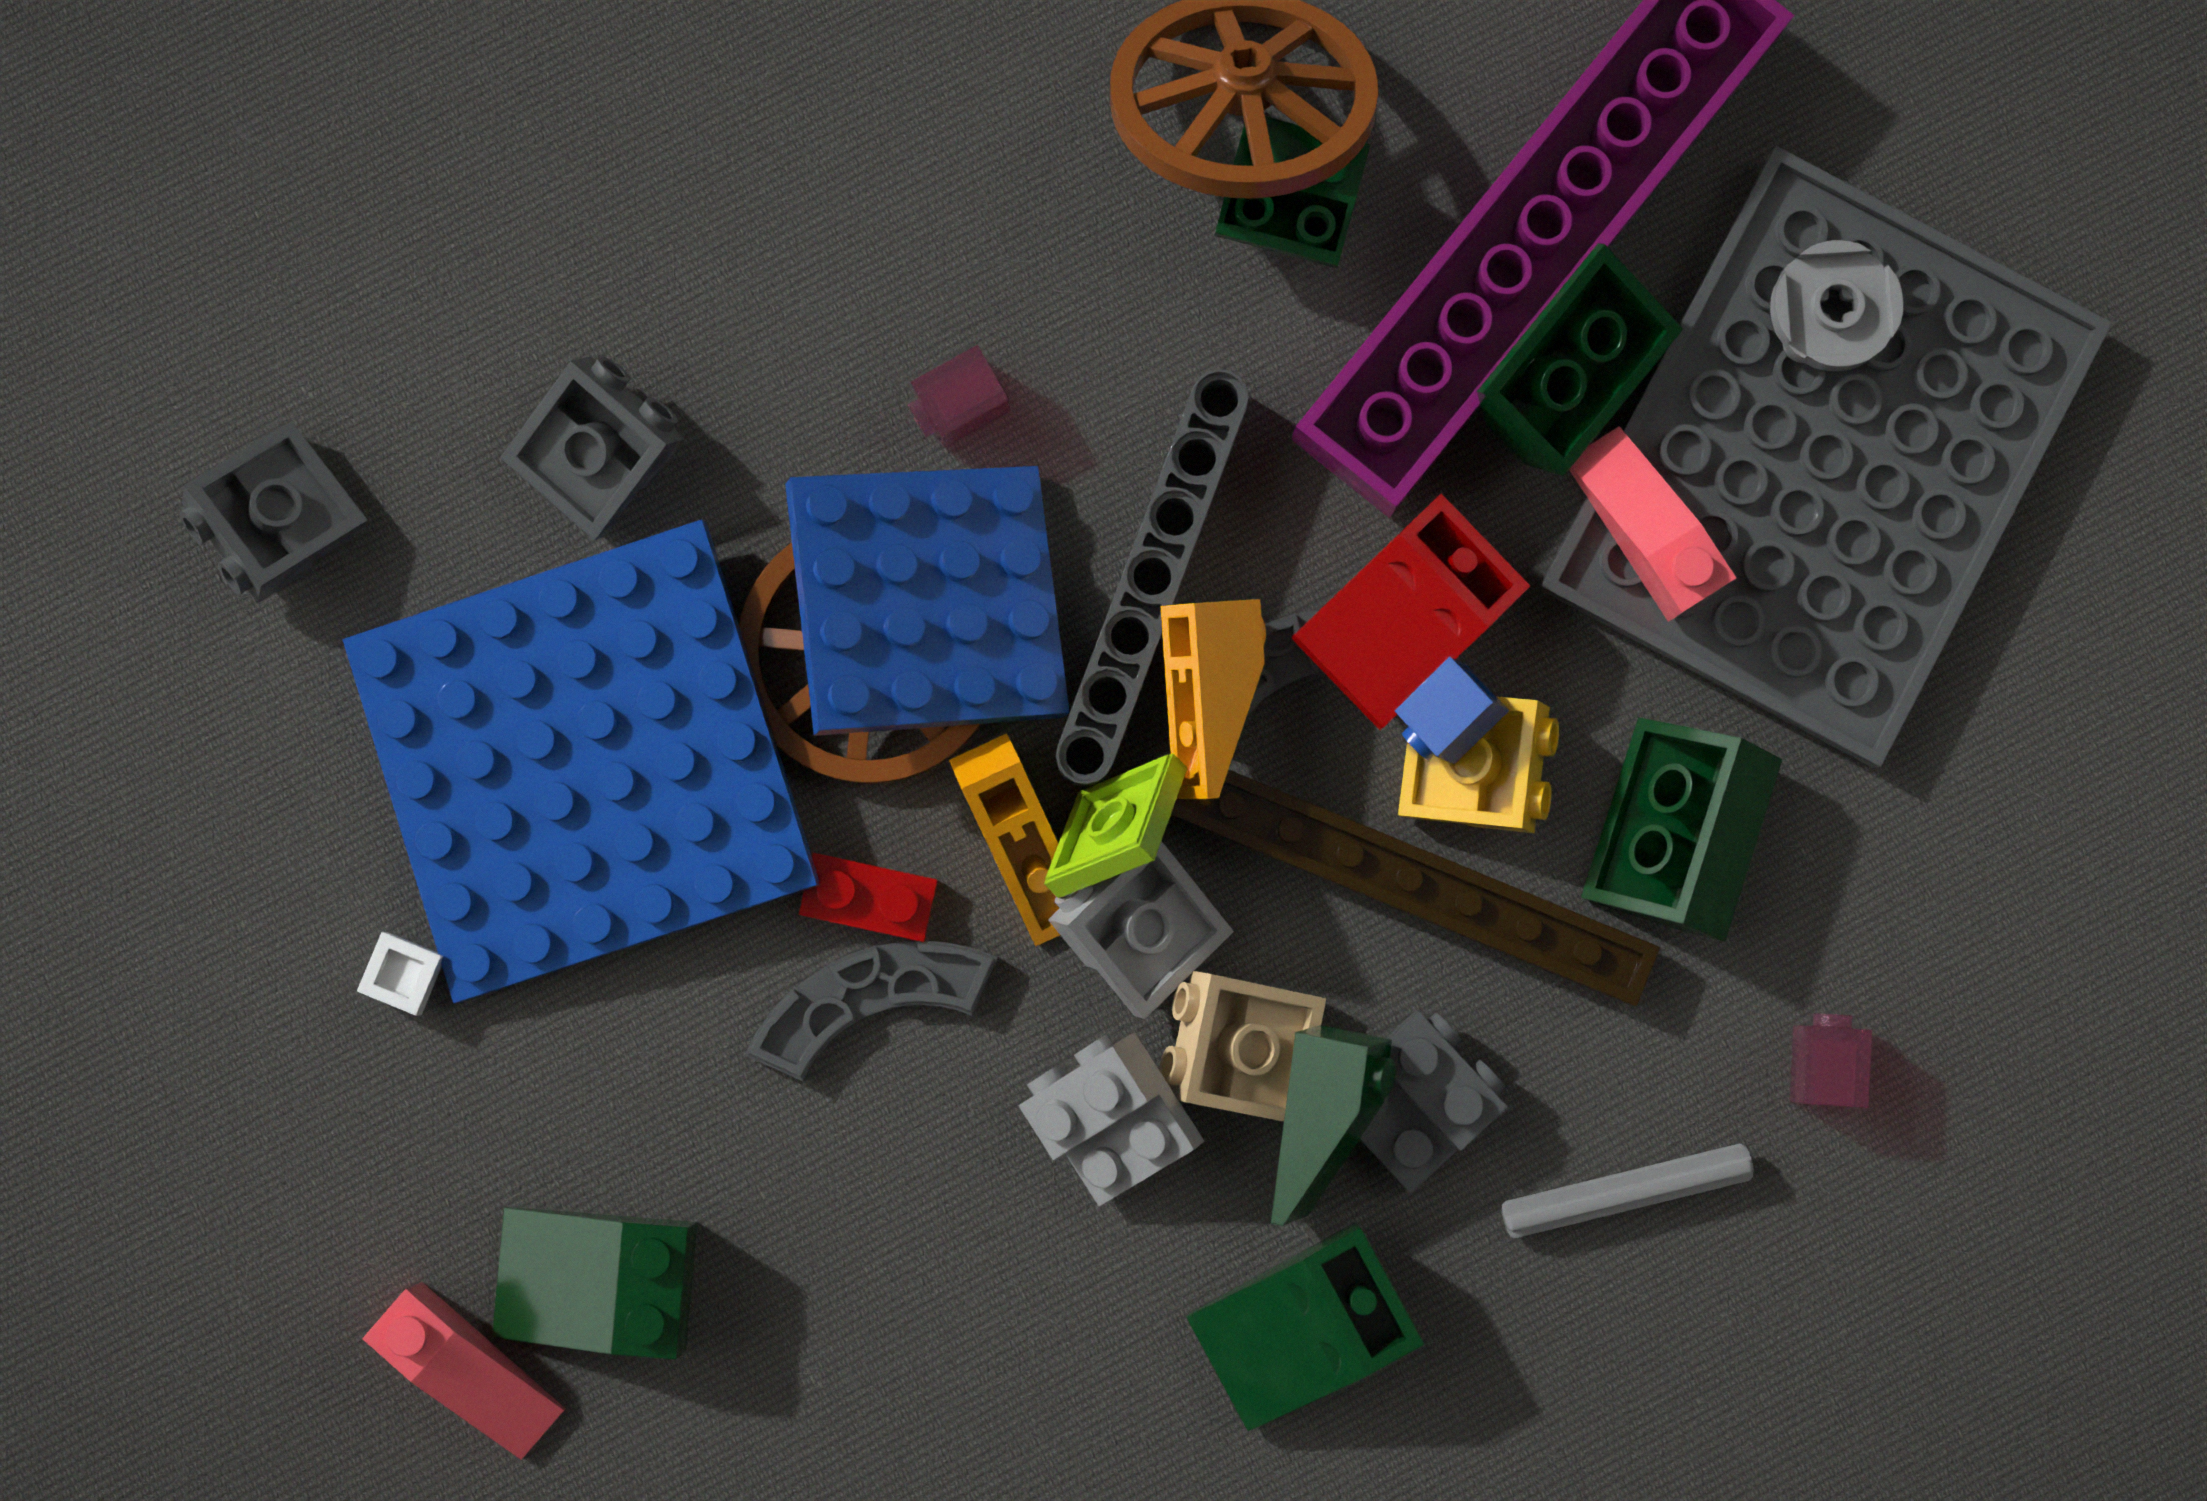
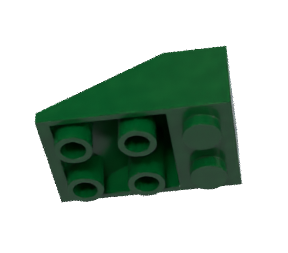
(1305, 1328)

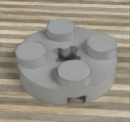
(1860, 278)

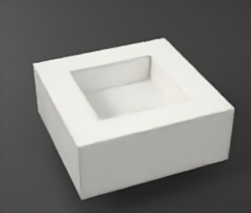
(401, 973)

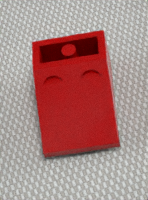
(1410, 610)

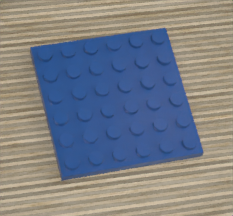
(580, 761)

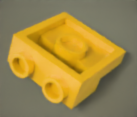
(1494, 781)

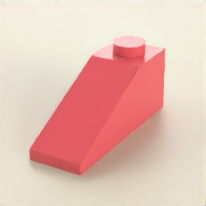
(1650, 524)
(463, 1370)

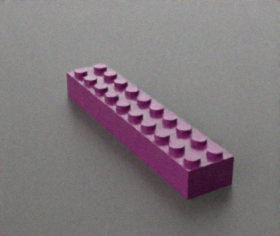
(1527, 236)

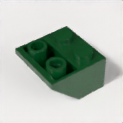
(1301, 223)

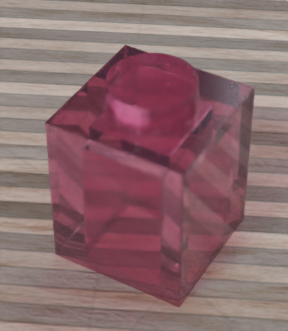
(958, 397)
(1831, 1062)

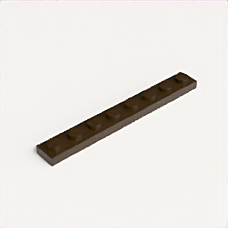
(1425, 886)

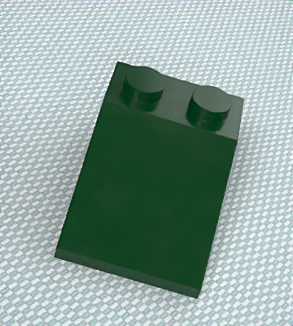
(595, 1282)

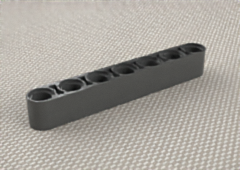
(1154, 547)

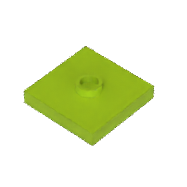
(1115, 825)

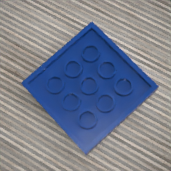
(926, 599)

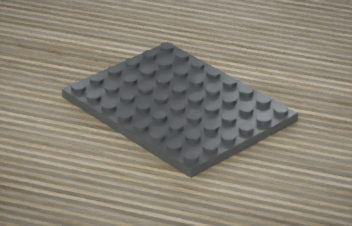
(1838, 495)

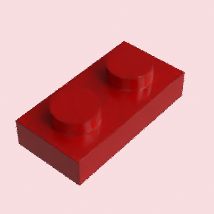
(870, 898)

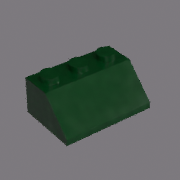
(1576, 364)
(1682, 827)

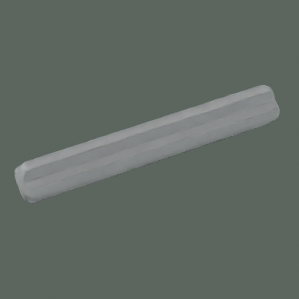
(1627, 1190)

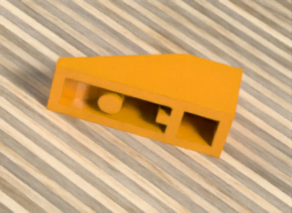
(1210, 681)
(1012, 827)

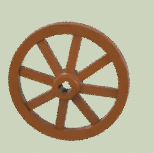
(1243, 83)
(855, 767)

